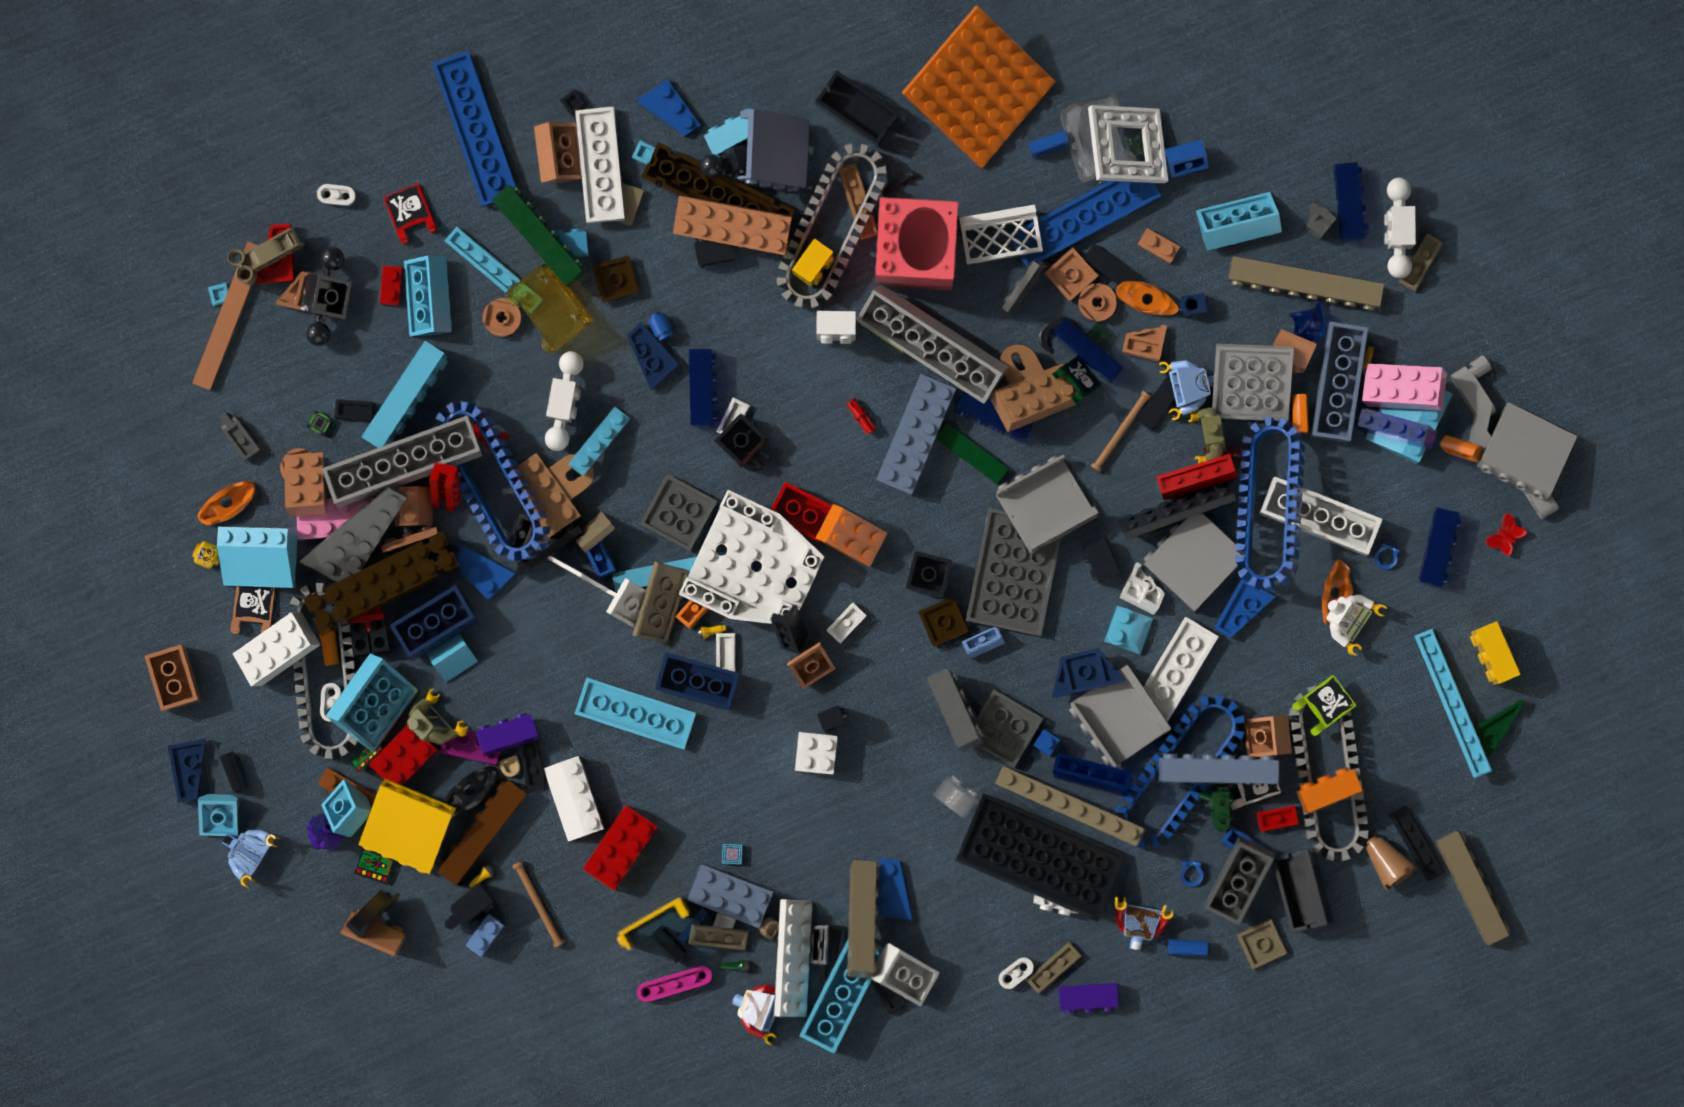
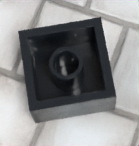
(928, 574)

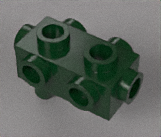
(1219, 802)

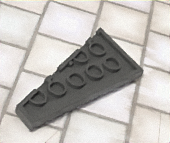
(353, 542)

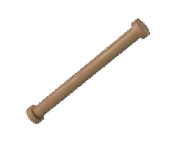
(1120, 432)
(538, 904)

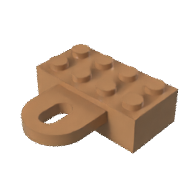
(1030, 392)
(555, 490)

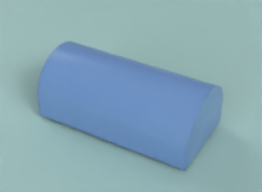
(983, 642)

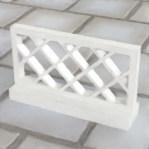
(1002, 218)

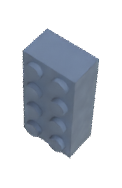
(730, 896)

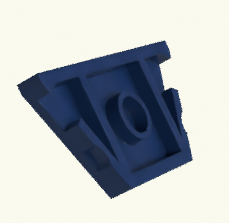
(1084, 672)

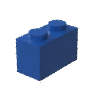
(1186, 158)

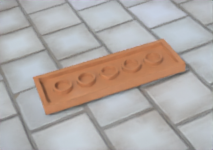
(732, 225)

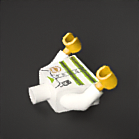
(1349, 617)

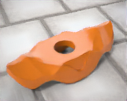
(1133, 291)
(214, 512)
(1340, 578)

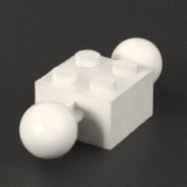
(1401, 227)
(562, 401)

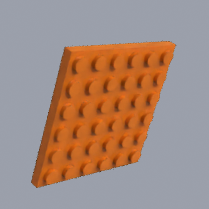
(978, 87)

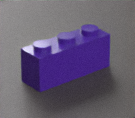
(506, 734)
(1088, 997)

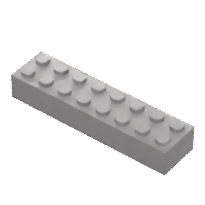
(932, 343)
(401, 461)

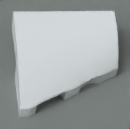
(1142, 591)

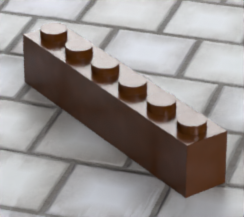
(481, 834)

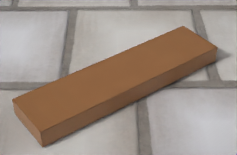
(855, 195)

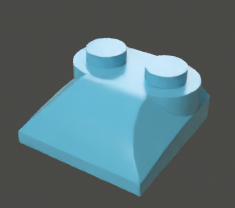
(1128, 630)
(218, 815)

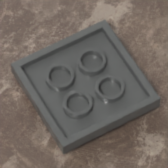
(678, 512)
(1006, 728)

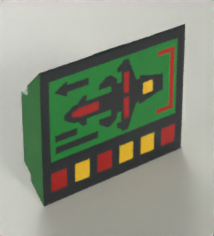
(364, 757)
(374, 866)

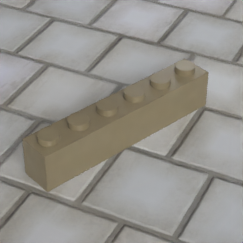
(1472, 888)
(862, 919)

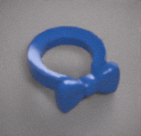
(1395, 550)
(1186, 864)

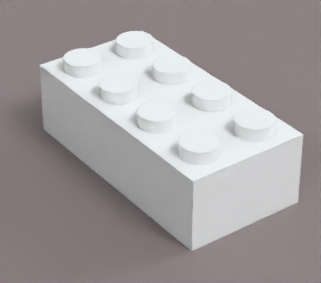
(276, 649)

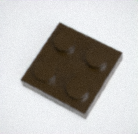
(615, 279)
(943, 621)

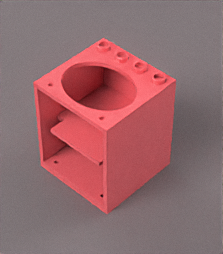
(916, 244)

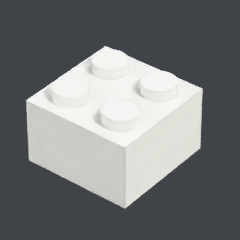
(816, 753)

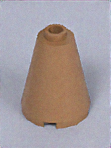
(1388, 862)

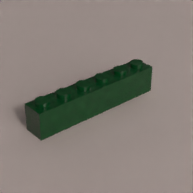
(538, 235)

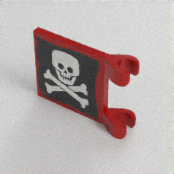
(407, 210)

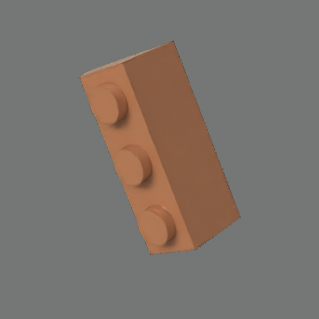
(558, 152)
(379, 936)

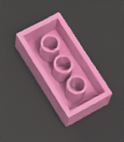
(1404, 387)
(320, 526)

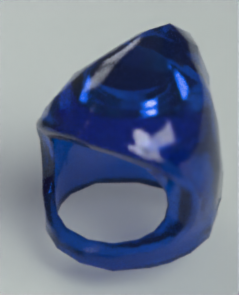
(1309, 323)

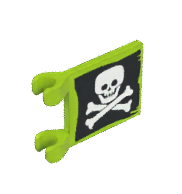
(1327, 702)

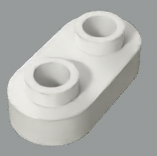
(336, 195)
(328, 701)
(1015, 972)

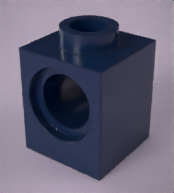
(1200, 301)

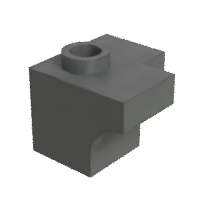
(1319, 221)

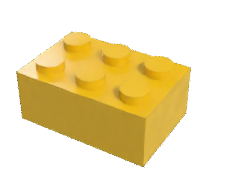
(1494, 653)

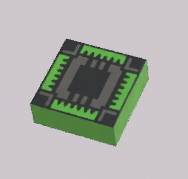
(319, 423)

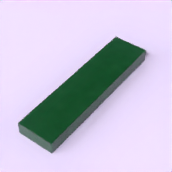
(972, 453)

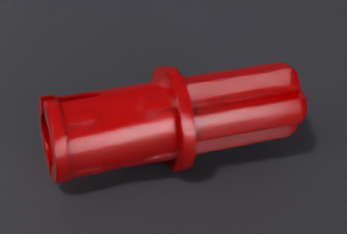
(861, 416)

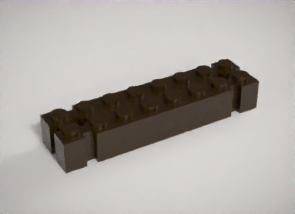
(689, 181)
(382, 583)

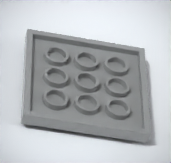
(1252, 381)

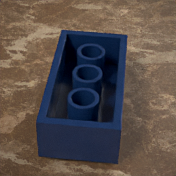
(434, 623)
(697, 681)

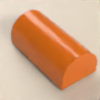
(1300, 412)
(1462, 448)
(691, 613)
(330, 649)

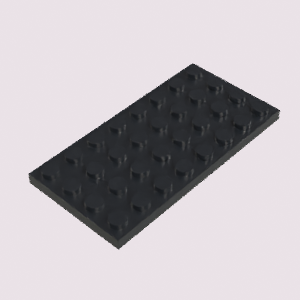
(1040, 857)

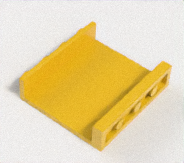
(406, 826)

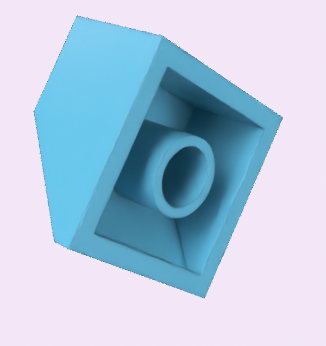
(346, 809)

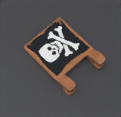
(253, 605)

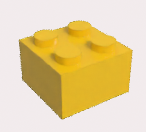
(813, 262)

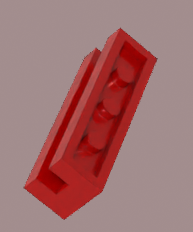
(1196, 477)
(445, 486)

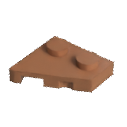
(294, 293)

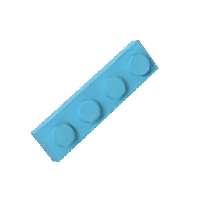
(599, 441)

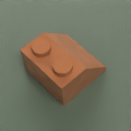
(1302, 349)
(416, 508)
(811, 665)
(1267, 736)

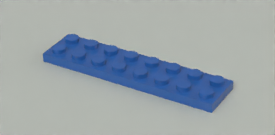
(474, 126)
(1085, 216)

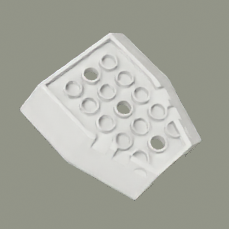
(751, 535)

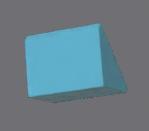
(452, 657)

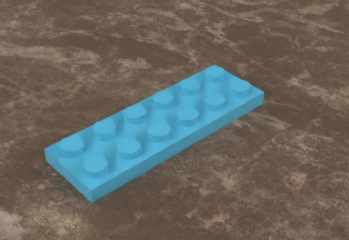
(635, 713)

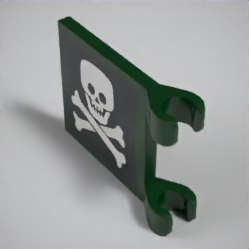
(1079, 377)

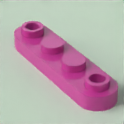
(674, 983)

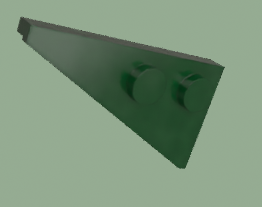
(1495, 727)

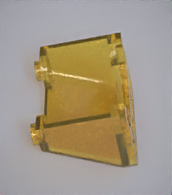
(550, 307)

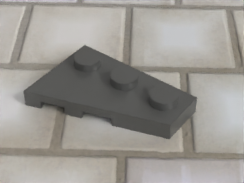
(1031, 277)

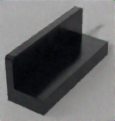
(790, 630)
(371, 912)

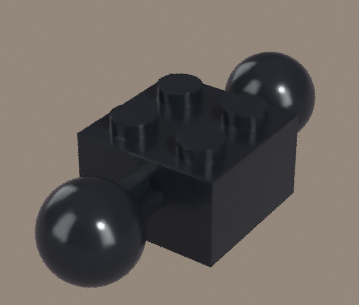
(732, 161)
(325, 296)

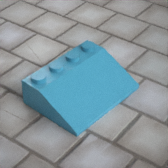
(1426, 417)
(257, 556)
(372, 702)

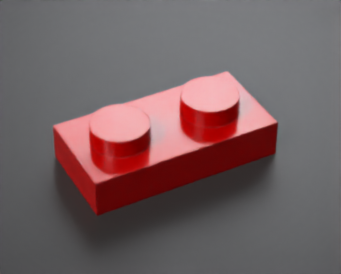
(391, 285)
(1277, 818)

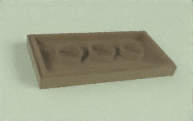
(660, 602)

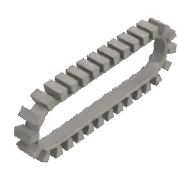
(810, 213)
(300, 688)
(1358, 796)

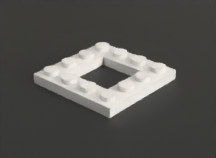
(1106, 167)

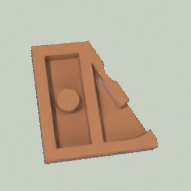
(1145, 344)

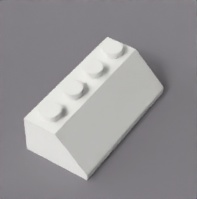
(573, 798)

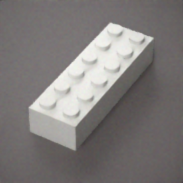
(1324, 518)

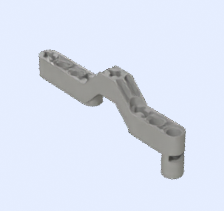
(1482, 409)

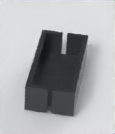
(857, 109)
(1302, 890)

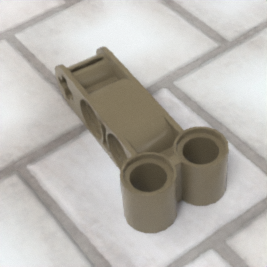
(265, 254)

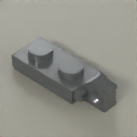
(239, 437)

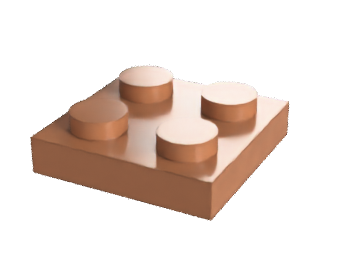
(1071, 274)

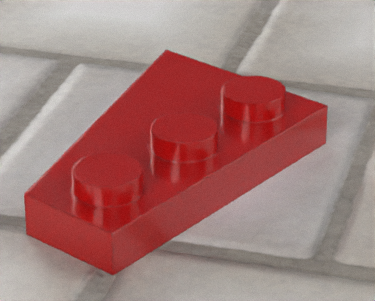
(282, 269)

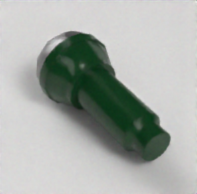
(742, 966)

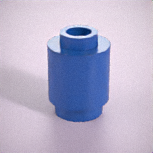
(660, 326)

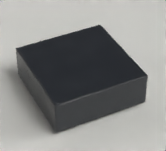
(573, 102)

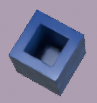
(1046, 742)

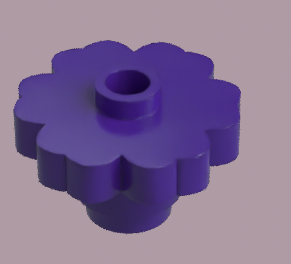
(321, 834)

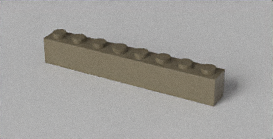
(1305, 282)
(1070, 806)

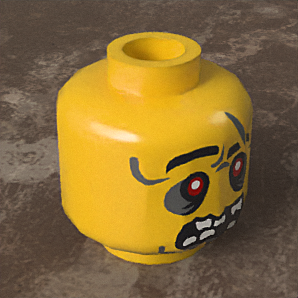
(206, 555)

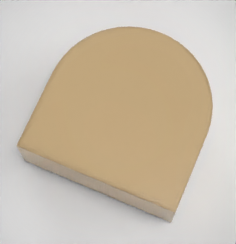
(510, 766)
(769, 928)

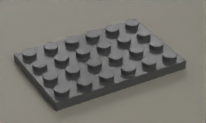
(1009, 582)

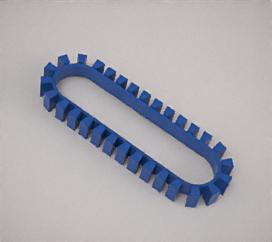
(1290, 517)
(515, 554)
(1163, 748)

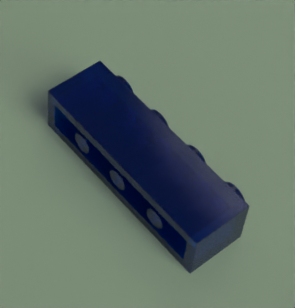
(1349, 202)
(1087, 350)
(701, 388)
(987, 414)
(1395, 428)
(1438, 548)
(1092, 774)

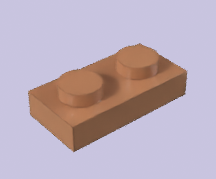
(1158, 245)

